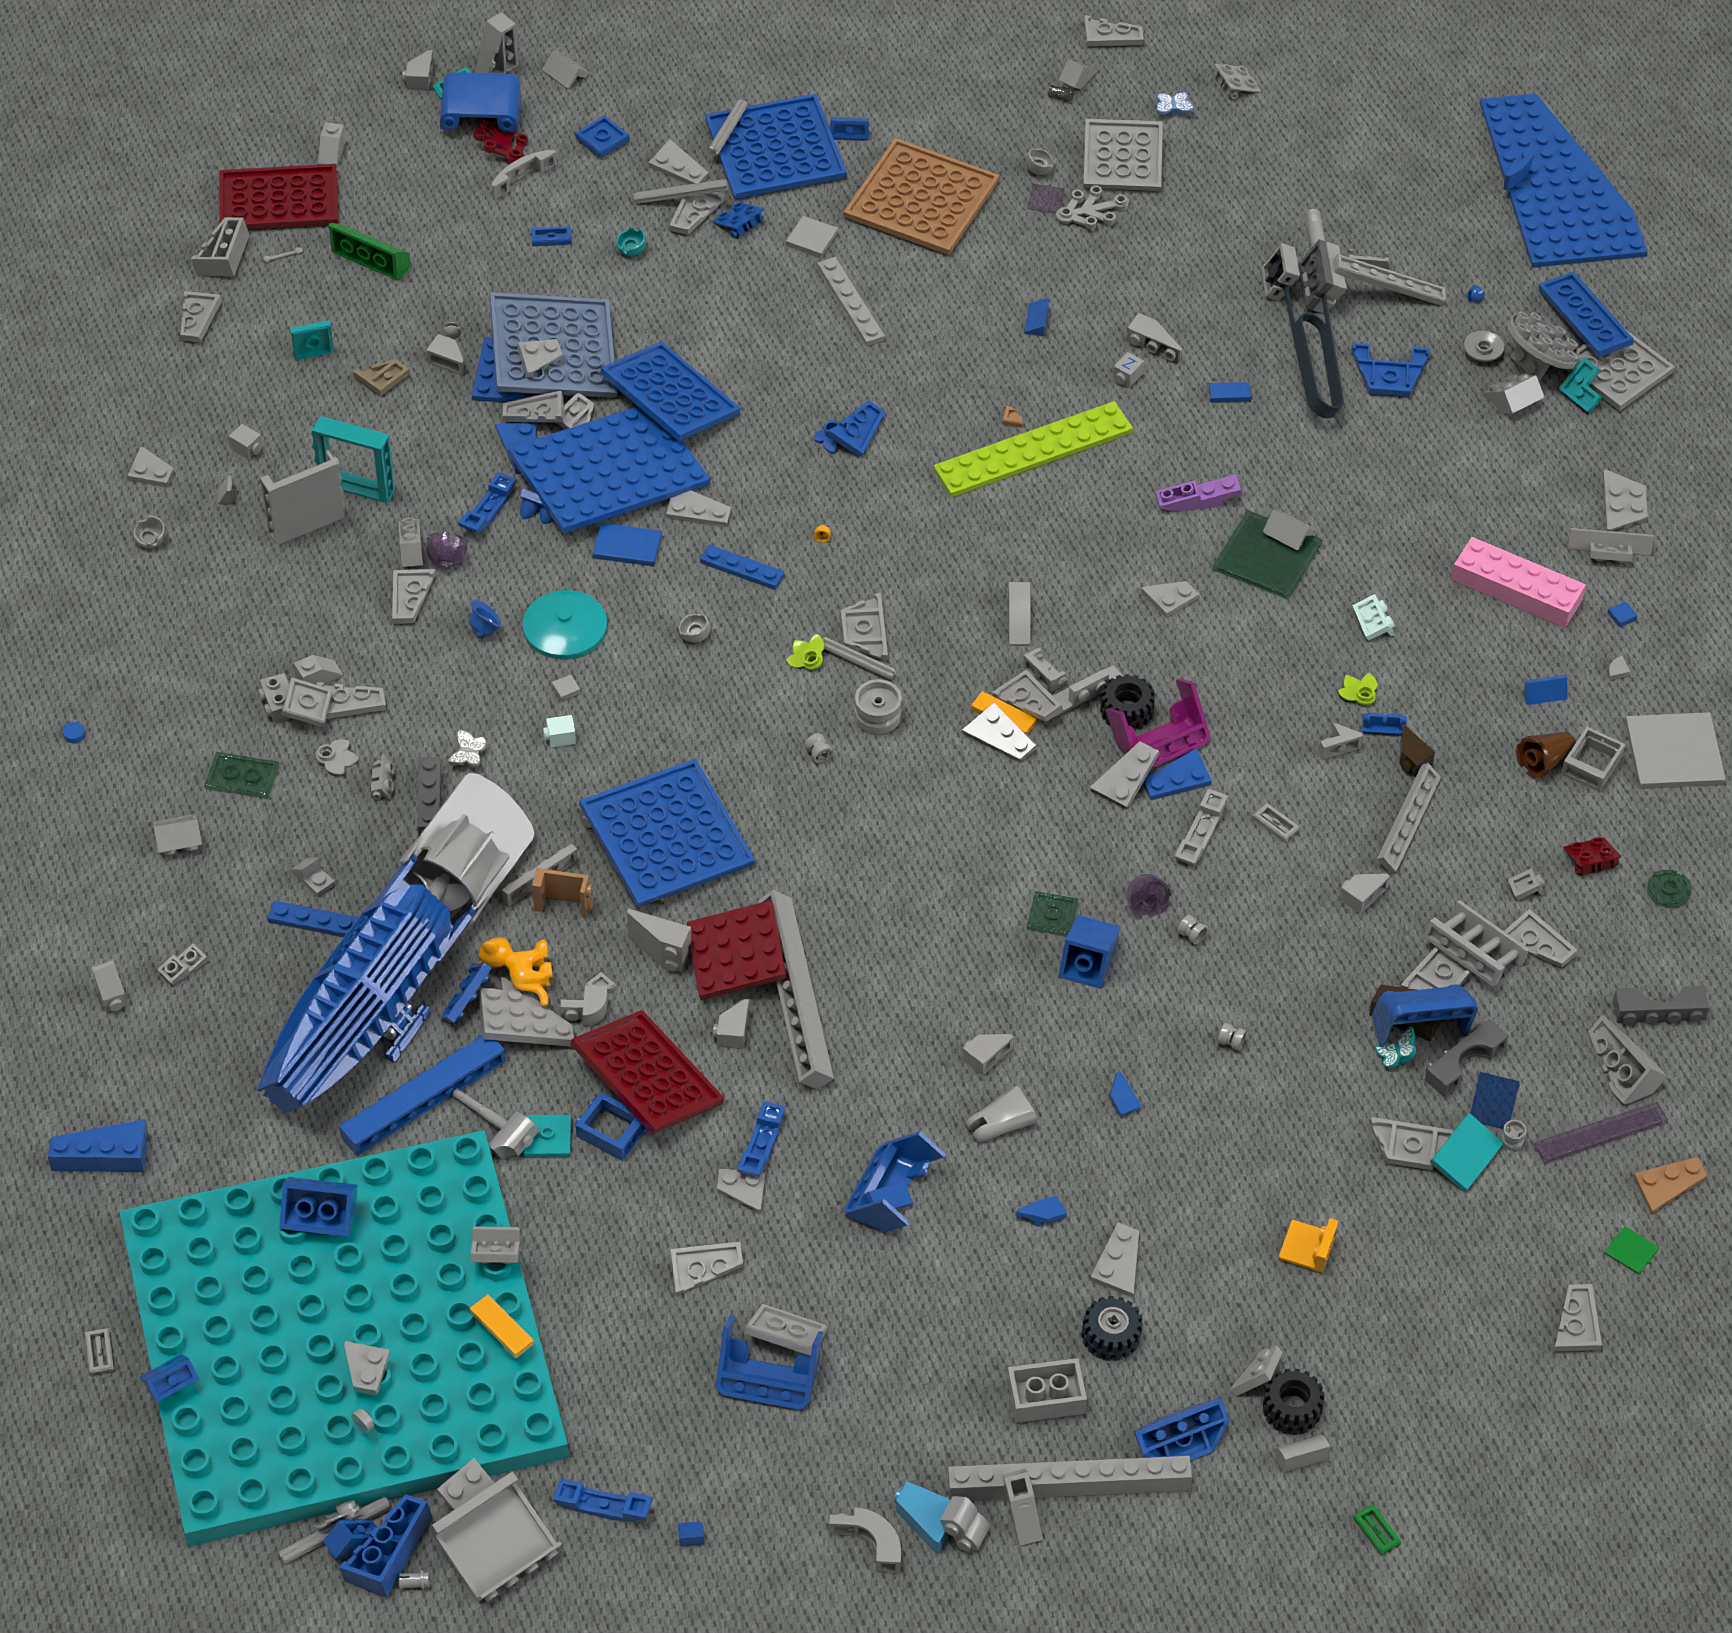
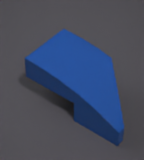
(1123, 1095)
(1043, 1211)

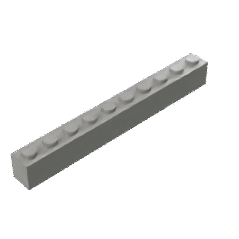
(799, 1000)
(1075, 1477)

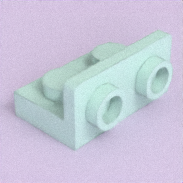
(1373, 617)

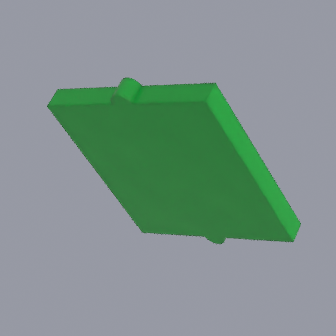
(1631, 1250)

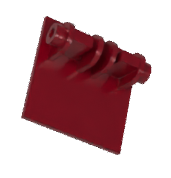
(1593, 854)

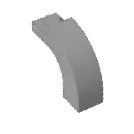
(875, 1530)

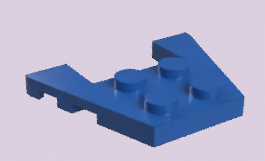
(1389, 376)

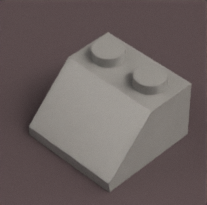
(177, 834)

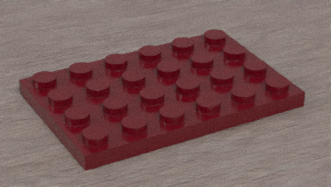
(280, 196)
(647, 1071)

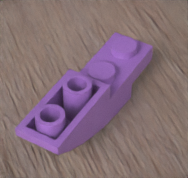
(1194, 496)

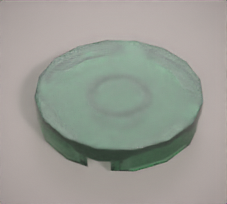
(1669, 889)

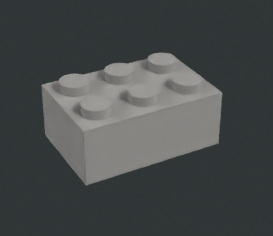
(1046, 1390)

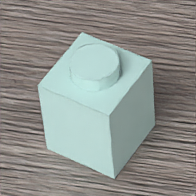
(560, 731)

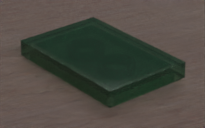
(241, 775)

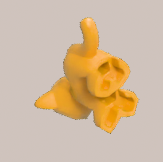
(498, 953)

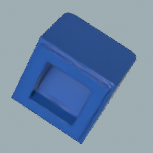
(690, 1534)

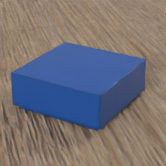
(1622, 614)

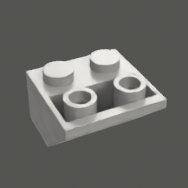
(1515, 393)

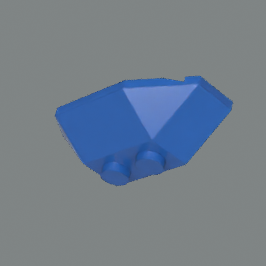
(1185, 1432)

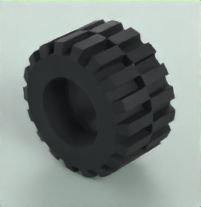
(1130, 689)
(1288, 1417)

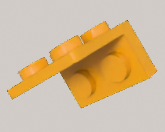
(1308, 1244)

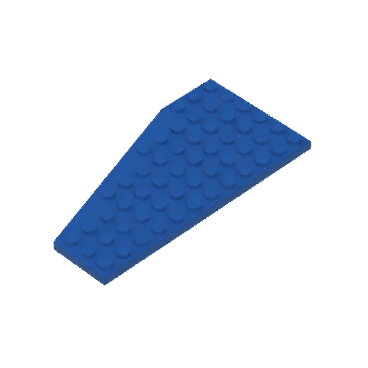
(1565, 201)

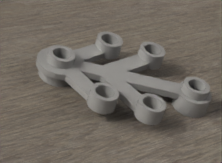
(1069, 214)

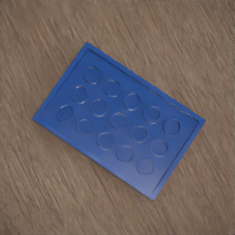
(670, 391)

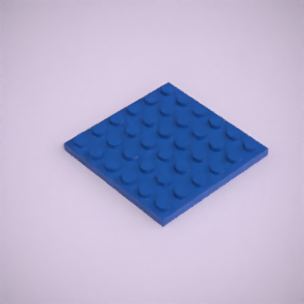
(778, 147)
(666, 832)

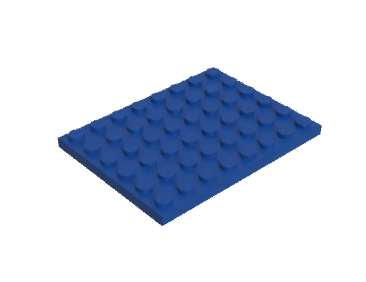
(607, 468)

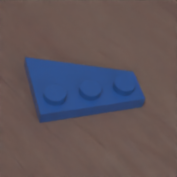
(468, 986)

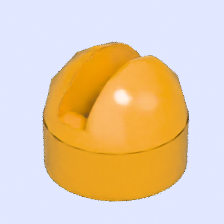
(826, 533)

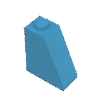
(923, 1513)

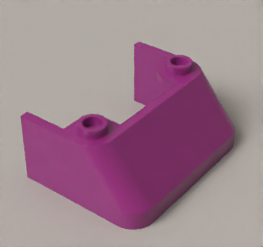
(1181, 735)

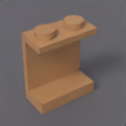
(561, 886)

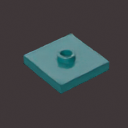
(312, 340)
(553, 1137)

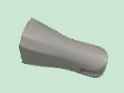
(1003, 1115)

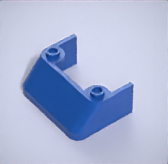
(1423, 1006)
(891, 1164)
(763, 1380)

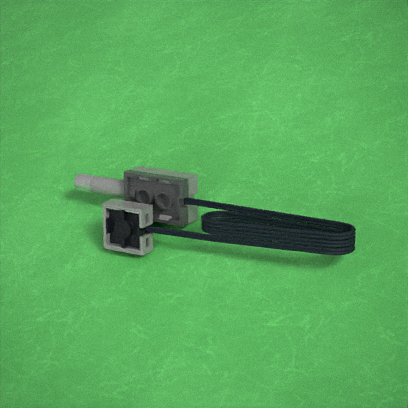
(1320, 291)

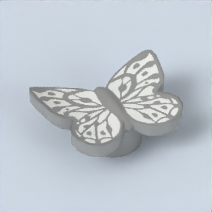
(468, 750)

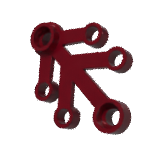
(511, 154)

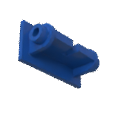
(1383, 724)

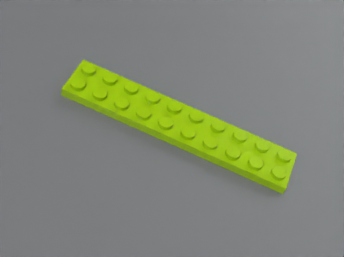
(1032, 449)

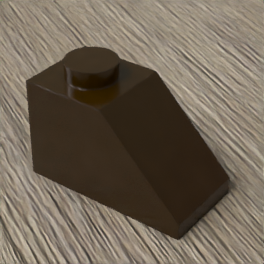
(1413, 752)

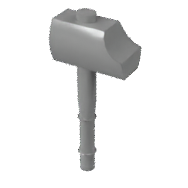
(513, 1134)

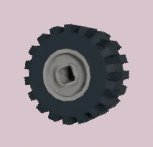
(1111, 1328)

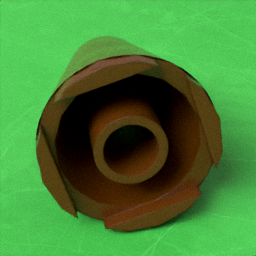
(1543, 752)

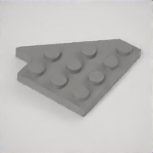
(520, 1018)

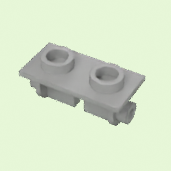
(383, 773)

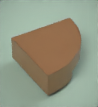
(1011, 418)

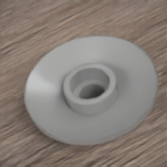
(1484, 346)

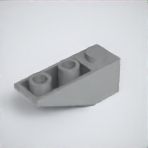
(1153, 337)
(410, 542)
(1022, 1506)

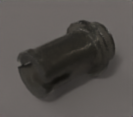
(1061, 93)

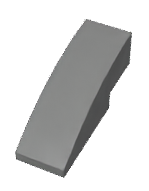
(1019, 613)

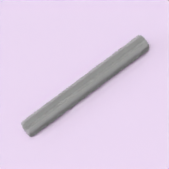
(680, 191)
(316, 1539)

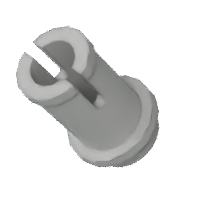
(415, 1580)

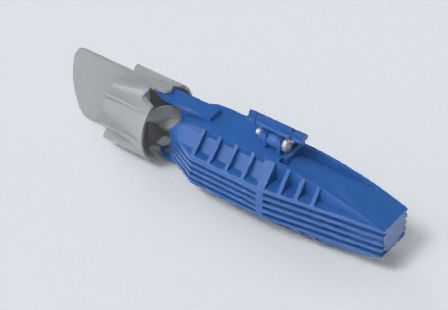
(397, 943)

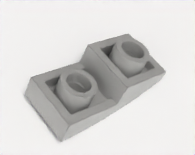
(179, 967)

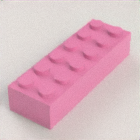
(1518, 582)

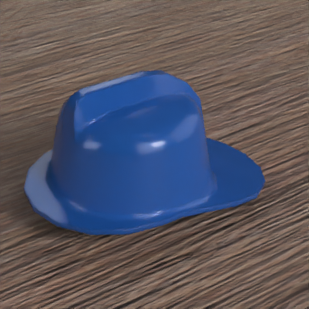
(483, 619)

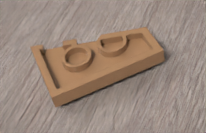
(1667, 1182)

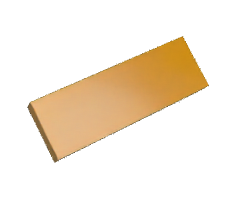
(1020, 718)
(501, 1326)

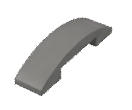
(540, 160)
(1202, 827)

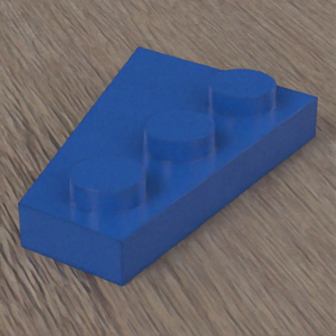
(858, 428)
(515, 434)
(1179, 776)

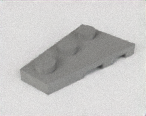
(678, 164)
(198, 314)
(698, 508)
(1029, 696)
(1127, 775)
(1541, 939)
(704, 1263)

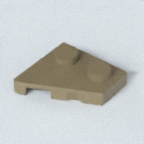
(383, 376)

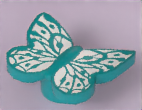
(1399, 1052)

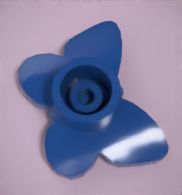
(821, 437)

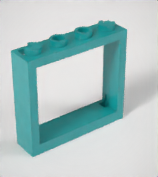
(379, 442)

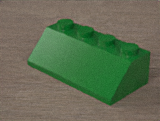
(368, 251)

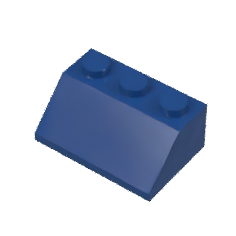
(318, 1206)

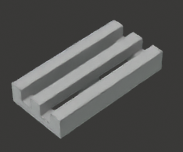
(1274, 825)
(101, 1368)

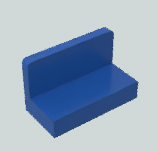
(169, 1377)

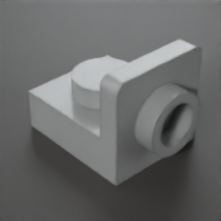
(1526, 884)

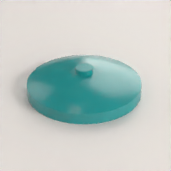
(564, 624)

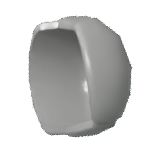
(1039, 162)
(149, 532)
(694, 628)

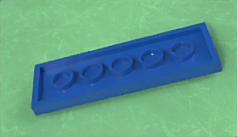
(1586, 314)

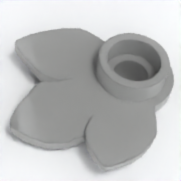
(338, 756)
(346, 1511)

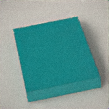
(1466, 1152)

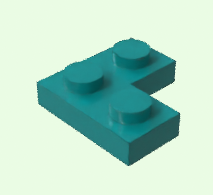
(1577, 385)

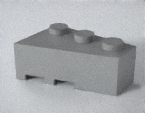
(498, 46)
(223, 250)

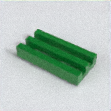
(1388, 1546)

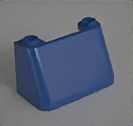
(481, 96)

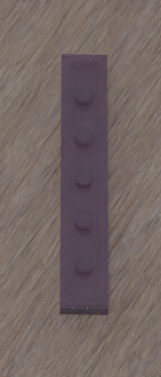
(1600, 1132)

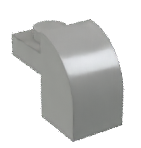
(590, 1009)

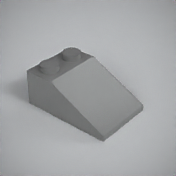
(661, 939)

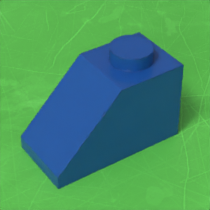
(348, 1536)

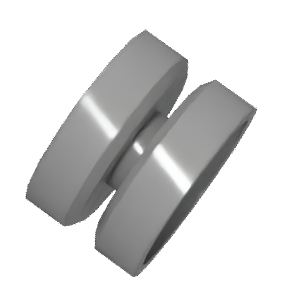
(878, 706)

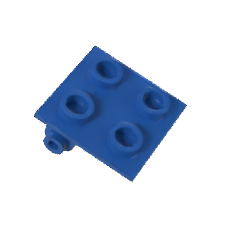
(740, 218)

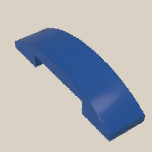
(490, 505)
(762, 1140)
(602, 1504)

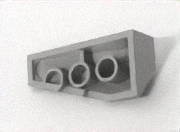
(1630, 1069)

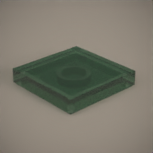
(1052, 913)

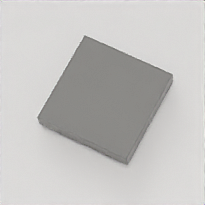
(812, 236)
(306, 702)

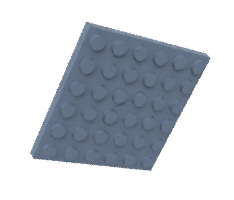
(583, 337)

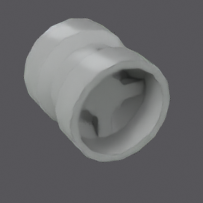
(817, 746)
(1192, 929)
(1232, 1036)
(1513, 1135)

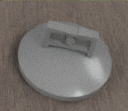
(1541, 345)

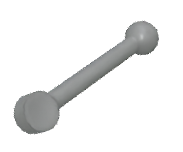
(266, 259)

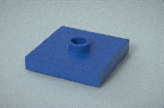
(602, 136)

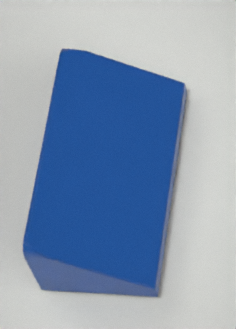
(1037, 317)
(1545, 690)

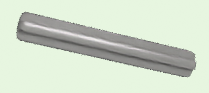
(727, 127)
(859, 659)

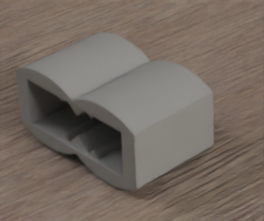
(964, 1523)

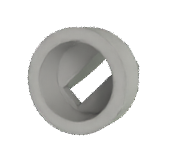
(452, 330)

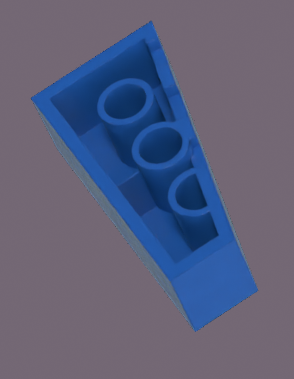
(101, 1149)
(388, 1548)

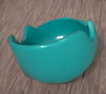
(631, 242)

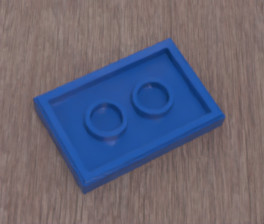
(627, 544)

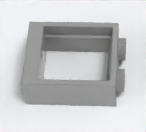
(1585, 773)

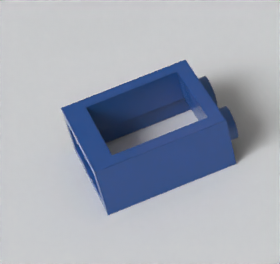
(615, 1148)

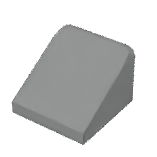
(226, 491)

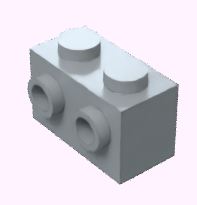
(274, 692)

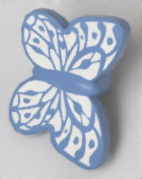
(1173, 105)

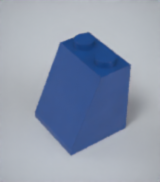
(1088, 951)

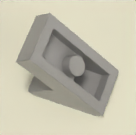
(1343, 741)
(312, 876)

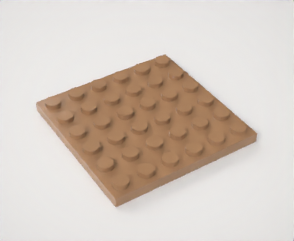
(921, 196)

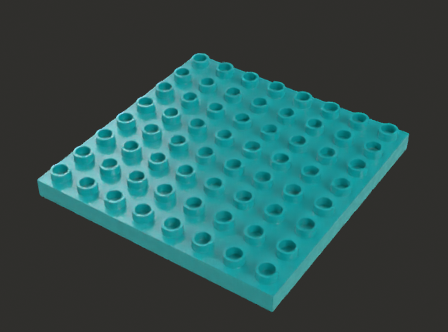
(267, 1326)

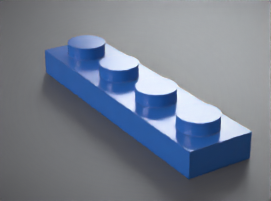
(742, 567)
(310, 918)

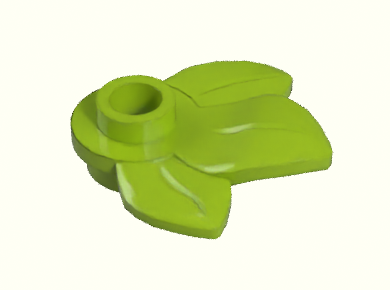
(805, 652)
(1356, 689)

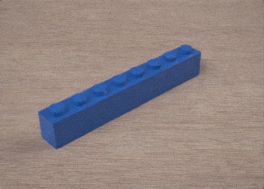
(421, 1094)

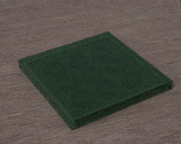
(1264, 560)

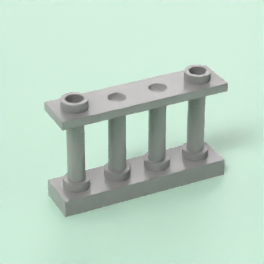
(1468, 954)

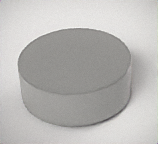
(362, 1420)

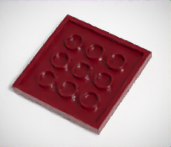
(736, 950)

